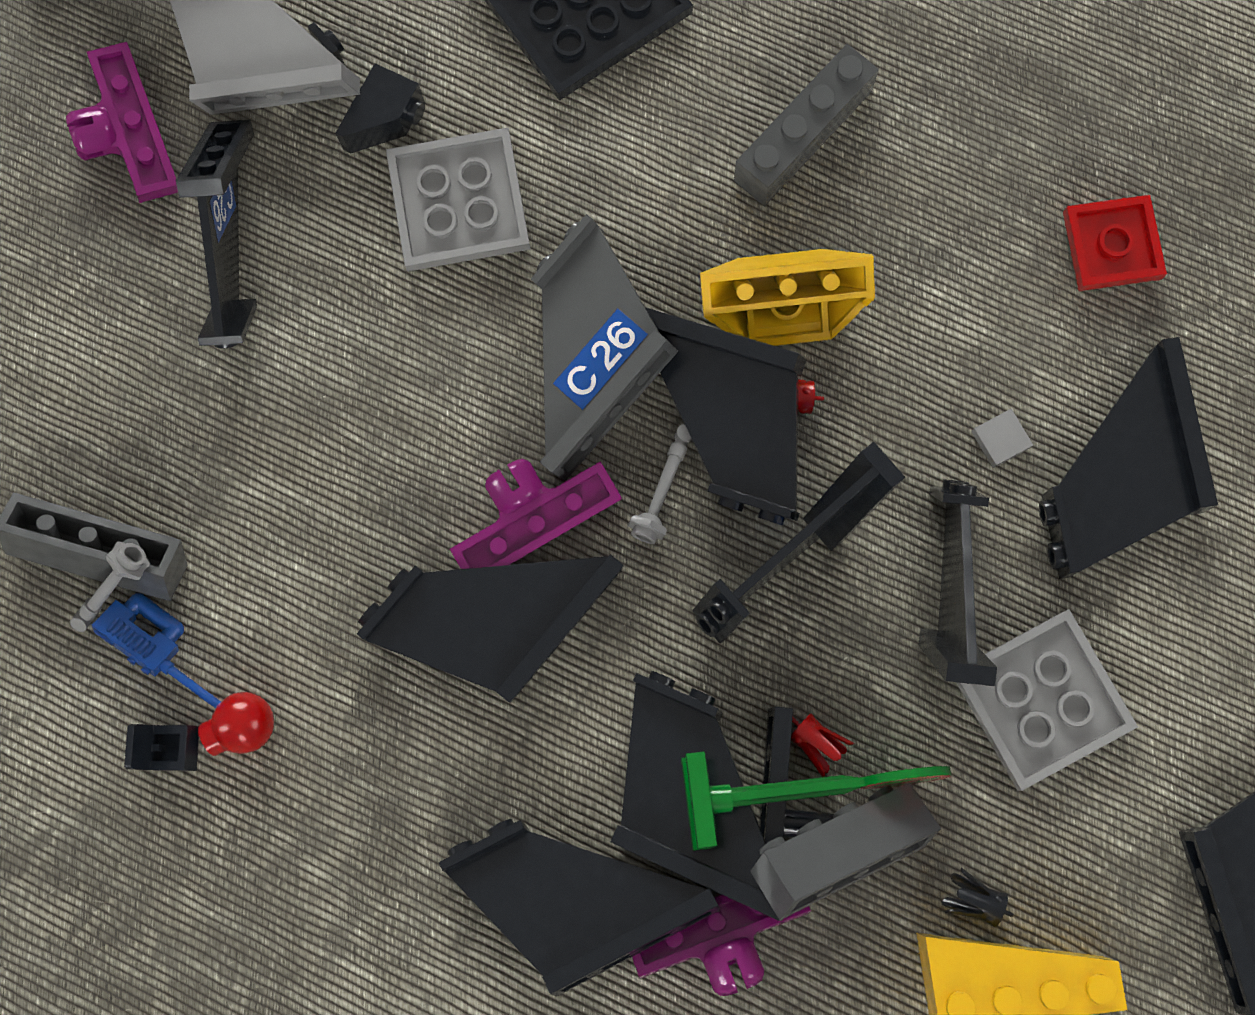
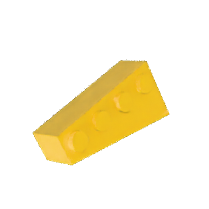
(1015, 980)

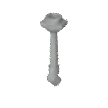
(648, 526)
(126, 561)

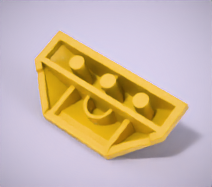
(788, 294)

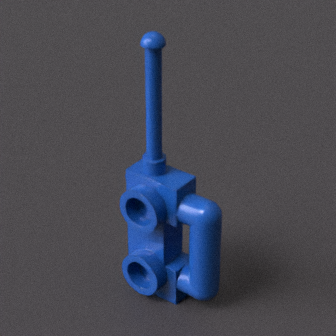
(151, 653)

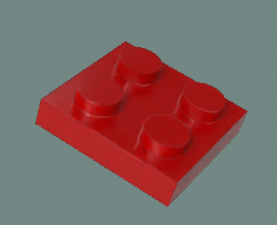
(1114, 242)

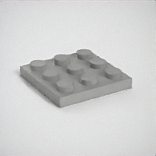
(457, 199)
(1047, 701)

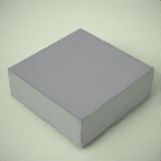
(1002, 438)

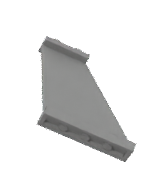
(255, 57)

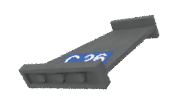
(595, 345)

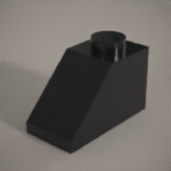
(382, 110)

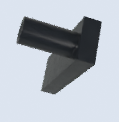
(774, 817)

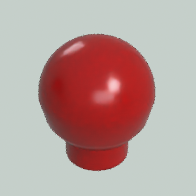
(238, 725)

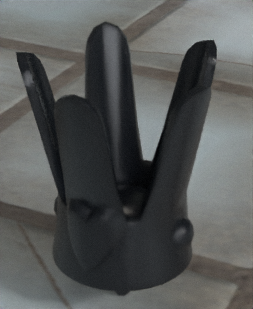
(977, 900)

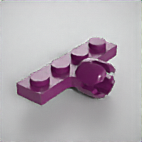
(123, 124)
(534, 513)
(719, 943)

